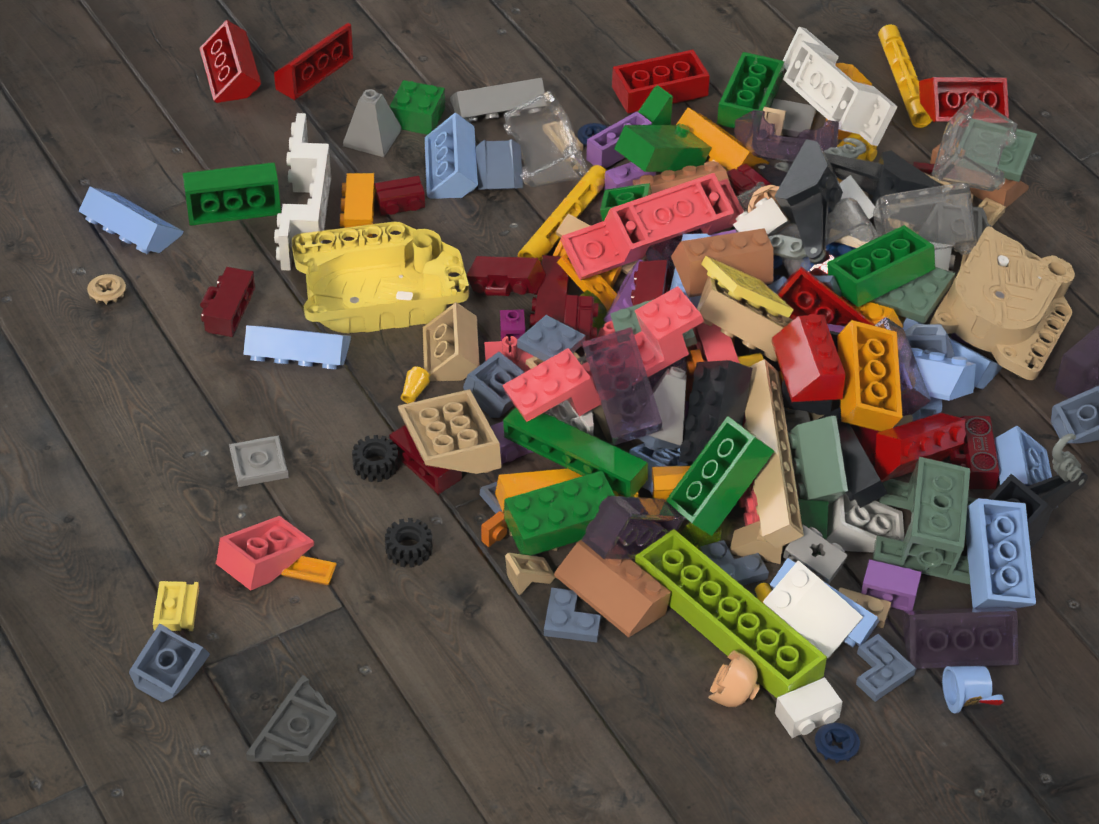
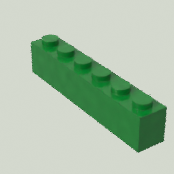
(577, 450)

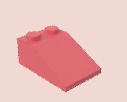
(261, 551)

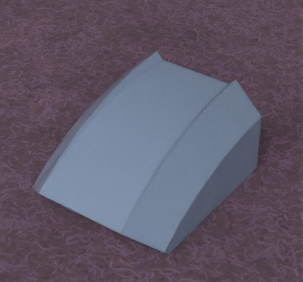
(499, 165)
(930, 339)
(487, 384)
(1078, 416)
(166, 664)

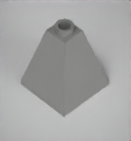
(372, 125)
(670, 401)

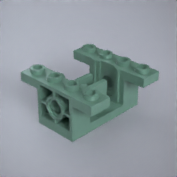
(938, 521)

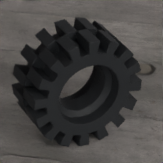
(375, 469)
(408, 554)

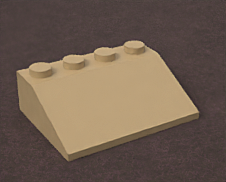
(740, 318)
(452, 433)

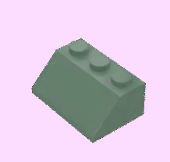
(818, 460)

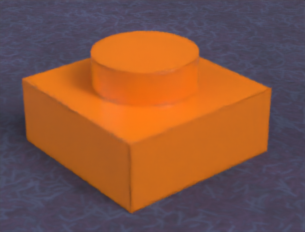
(493, 529)

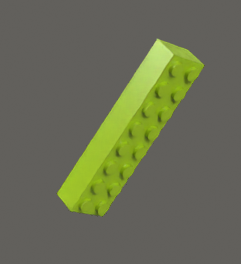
(731, 615)

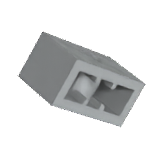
(824, 565)

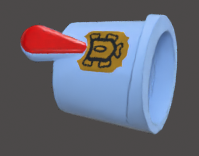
(968, 687)

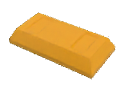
(311, 570)

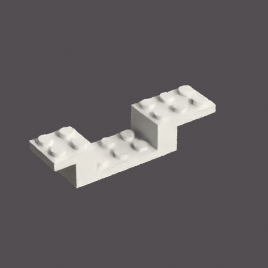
(830, 91)
(310, 174)

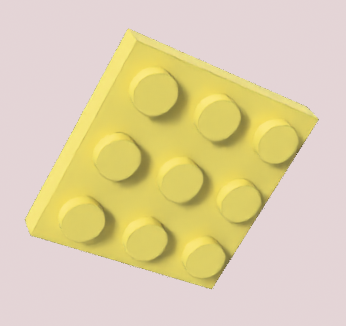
(746, 286)

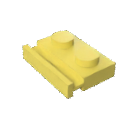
(176, 605)

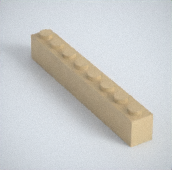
(775, 482)

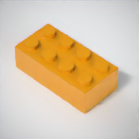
(871, 376)

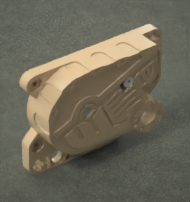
(1007, 301)

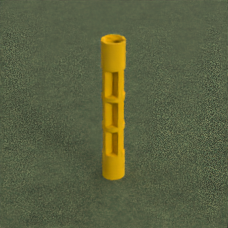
(904, 74)
(574, 204)

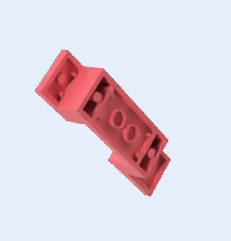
(651, 220)
(566, 379)

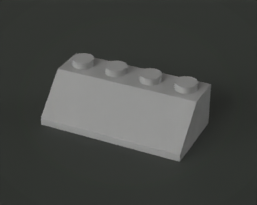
(495, 99)

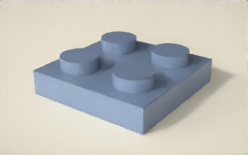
(550, 338)

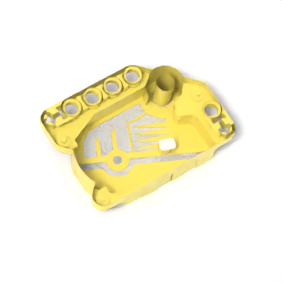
(378, 279)

